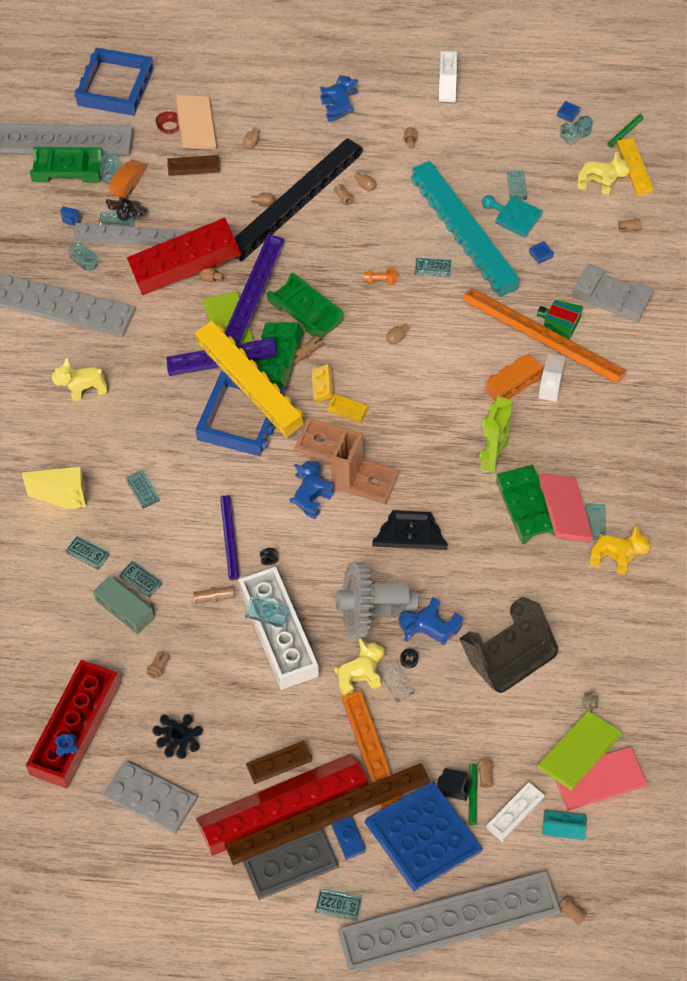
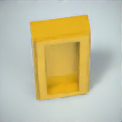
(347, 408)

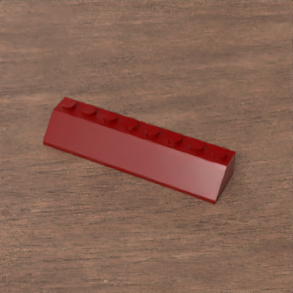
(280, 802)

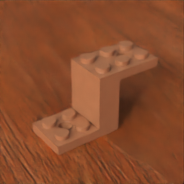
(345, 453)

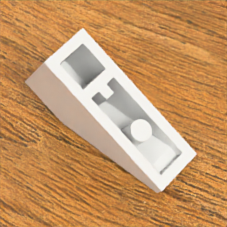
(551, 377)

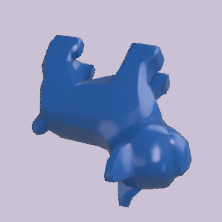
(338, 97)
(311, 488)
(429, 623)

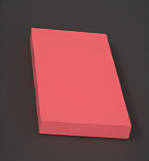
(566, 507)
(610, 777)

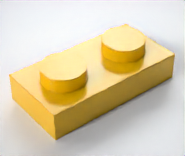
(322, 383)

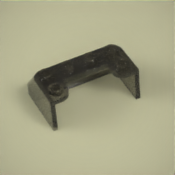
(514, 651)

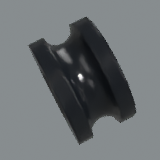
(268, 556)
(407, 664)

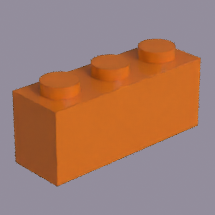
(514, 378)

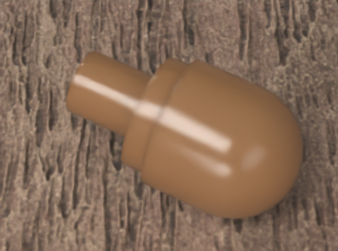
(410, 136)
(251, 138)
(365, 181)
(263, 199)
(211, 275)
(396, 334)

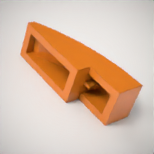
(127, 178)

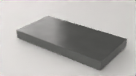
(290, 864)

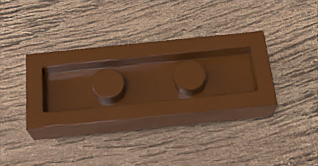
(193, 165)
(278, 762)

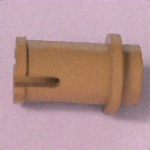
(345, 196)
(629, 225)
(155, 669)
(485, 772)
(572, 910)

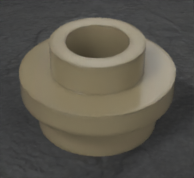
(590, 701)

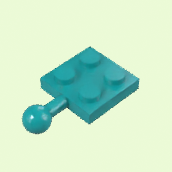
(515, 215)

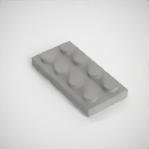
(150, 797)

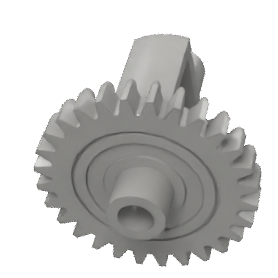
(364, 599)

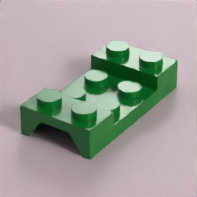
(66, 162)
(306, 306)
(287, 340)
(525, 502)

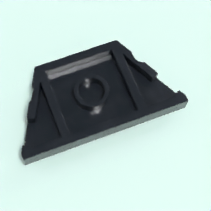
(410, 530)

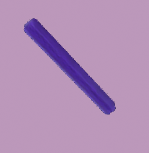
(229, 537)

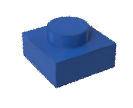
(568, 111)
(70, 216)
(541, 252)

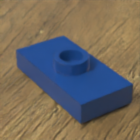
(348, 838)

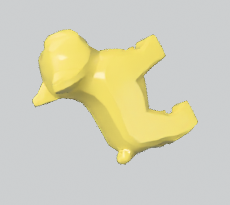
(603, 173)
(79, 379)
(361, 668)

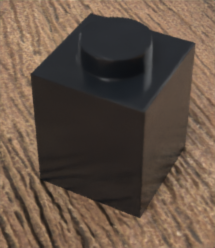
(455, 784)

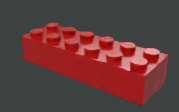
(183, 256)
(78, 714)

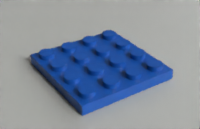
(423, 836)

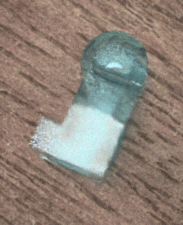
(577, 130)

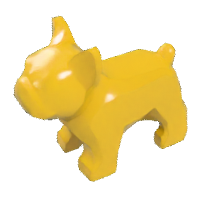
(620, 549)

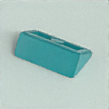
(564, 824)

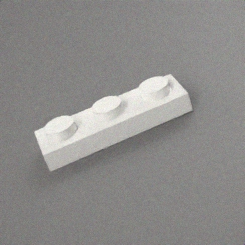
(515, 812)

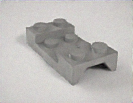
(612, 294)

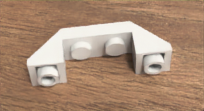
(448, 74)

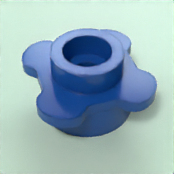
(65, 739)

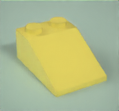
(57, 486)

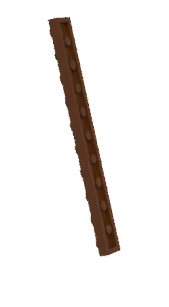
(327, 814)

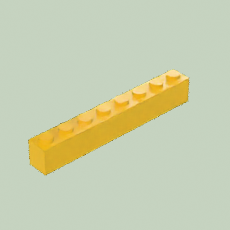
(249, 378)

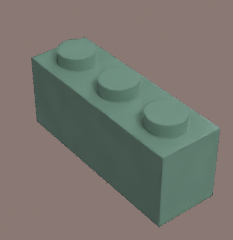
(124, 604)

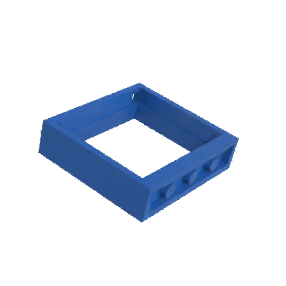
(108, 103)
(227, 440)

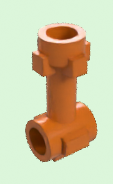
(390, 276)

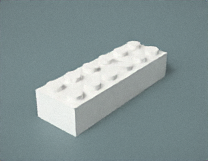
(286, 646)

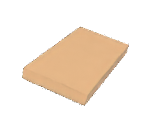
(195, 122)

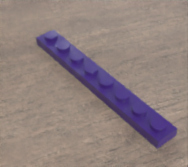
(254, 288)

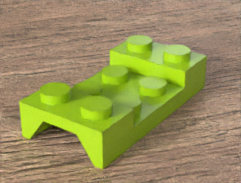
(496, 431)

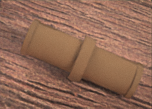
(306, 349)
(213, 595)

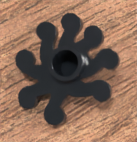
(126, 208)
(177, 735)

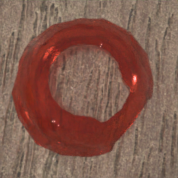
(164, 117)

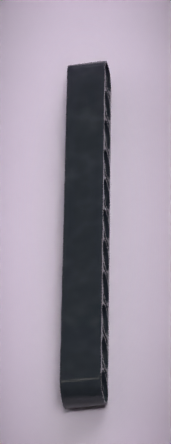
(297, 197)

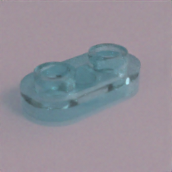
(108, 167)
(85, 259)

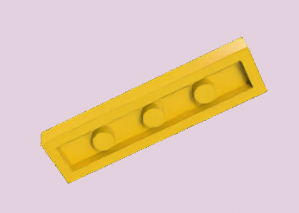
(638, 174)

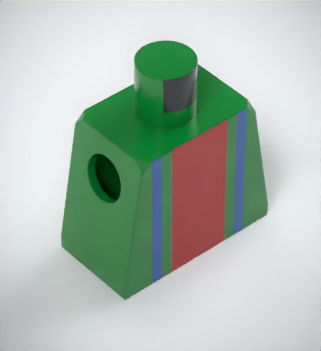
(561, 317)

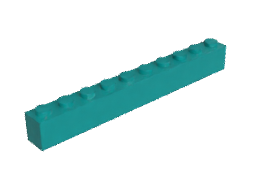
(465, 229)

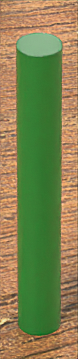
(625, 130)
(472, 814)

